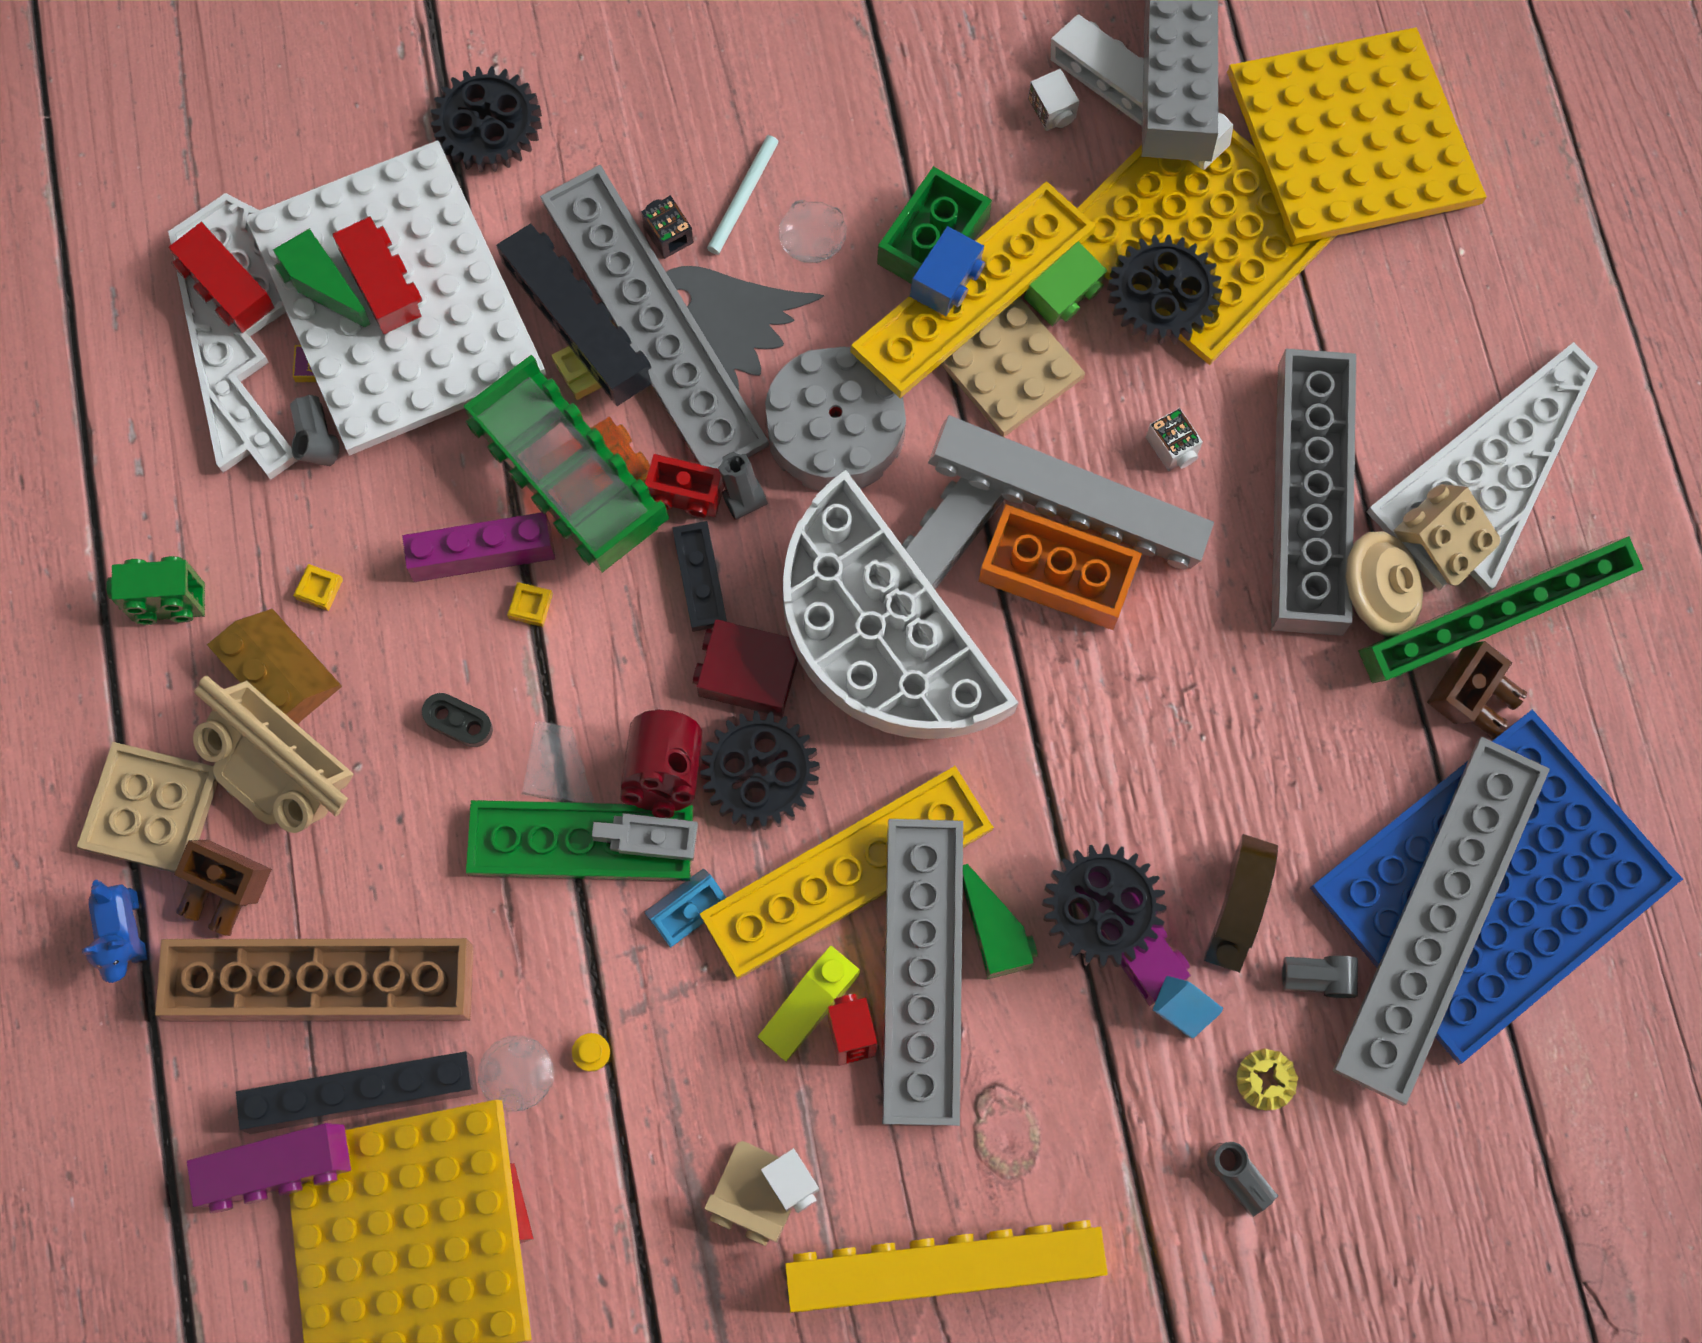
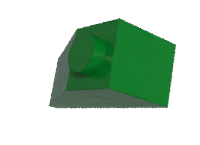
(316, 276)
(998, 932)

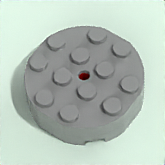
(831, 418)

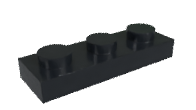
(699, 575)

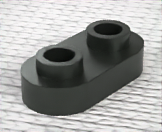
(458, 721)

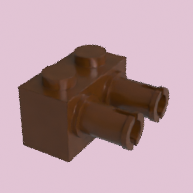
(1470, 683)
(223, 872)

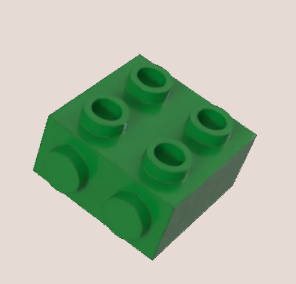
(157, 590)

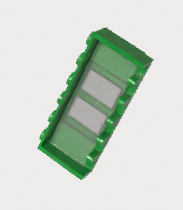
(564, 465)

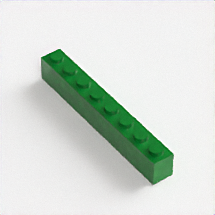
(1500, 610)

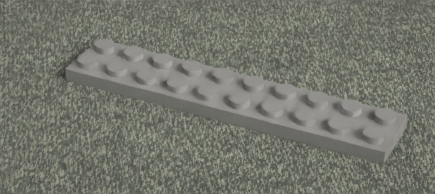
(655, 317)
(1441, 921)

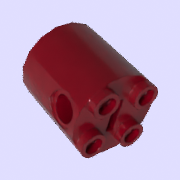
(661, 762)

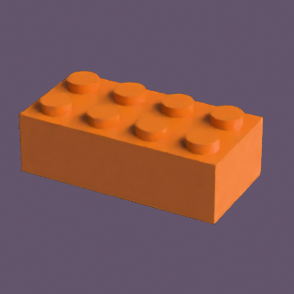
(1059, 567)

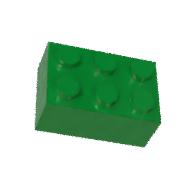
(933, 207)

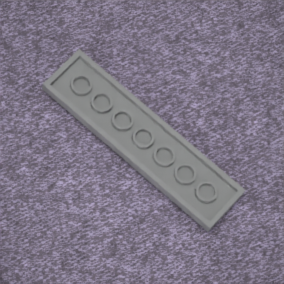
(923, 972)

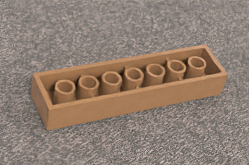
(315, 979)

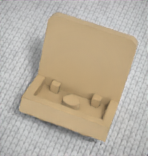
(1451, 531)
(747, 1197)

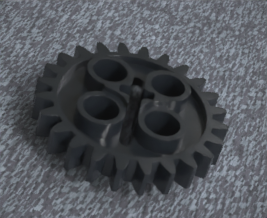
(486, 119)
(1164, 289)
(779, 796)
(1121, 877)

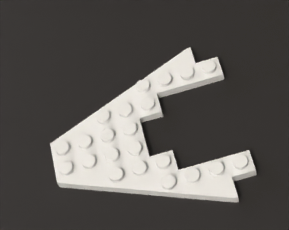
(226, 354)

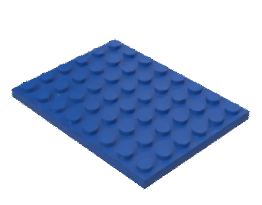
(1564, 896)

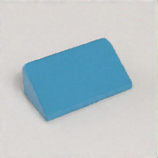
(679, 910)
(1185, 1006)

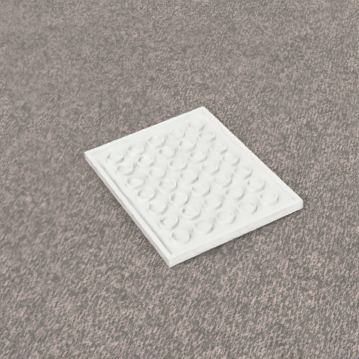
(468, 319)

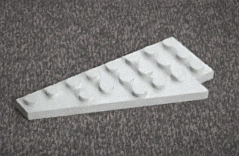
(1499, 460)

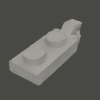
(649, 836)

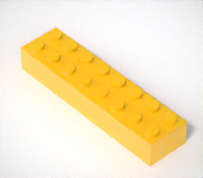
(947, 1268)

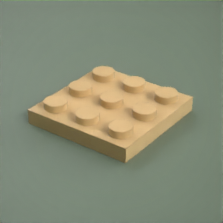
(1013, 368)
(147, 807)

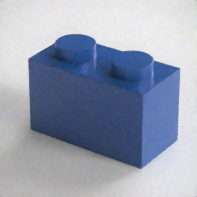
(947, 271)

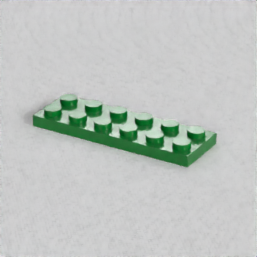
(558, 842)

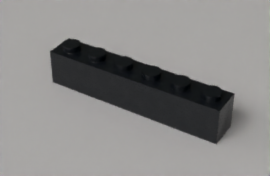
(574, 314)
(356, 1092)

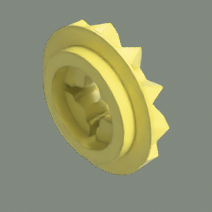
(1250, 1084)

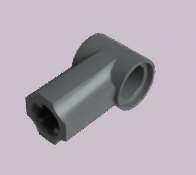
(312, 440)
(742, 489)
(1332, 975)
(1243, 1179)

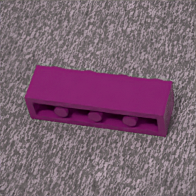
(478, 547)
(1148, 969)
(269, 1166)

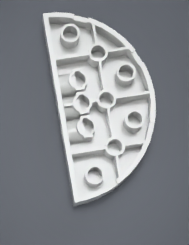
(878, 629)

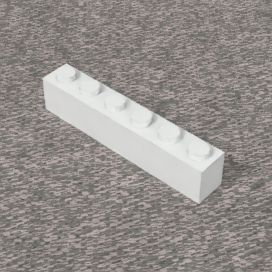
(1113, 72)

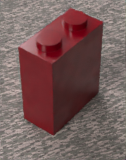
(746, 668)

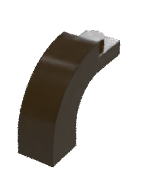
(1244, 903)

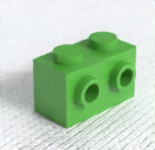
(1065, 284)

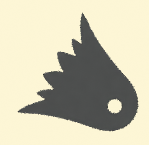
(737, 314)

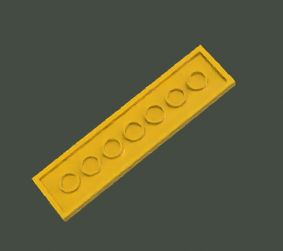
(1015, 253)
(831, 877)

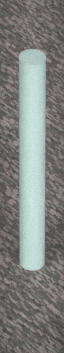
(742, 195)

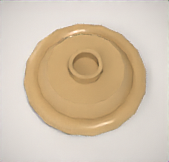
(1384, 583)

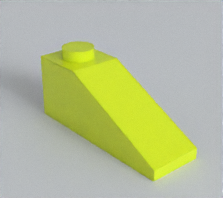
(809, 1003)

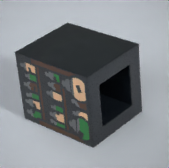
(667, 226)

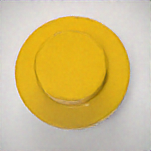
(591, 1052)

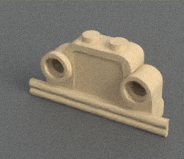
(268, 758)

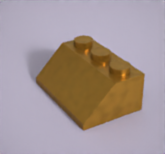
(275, 663)

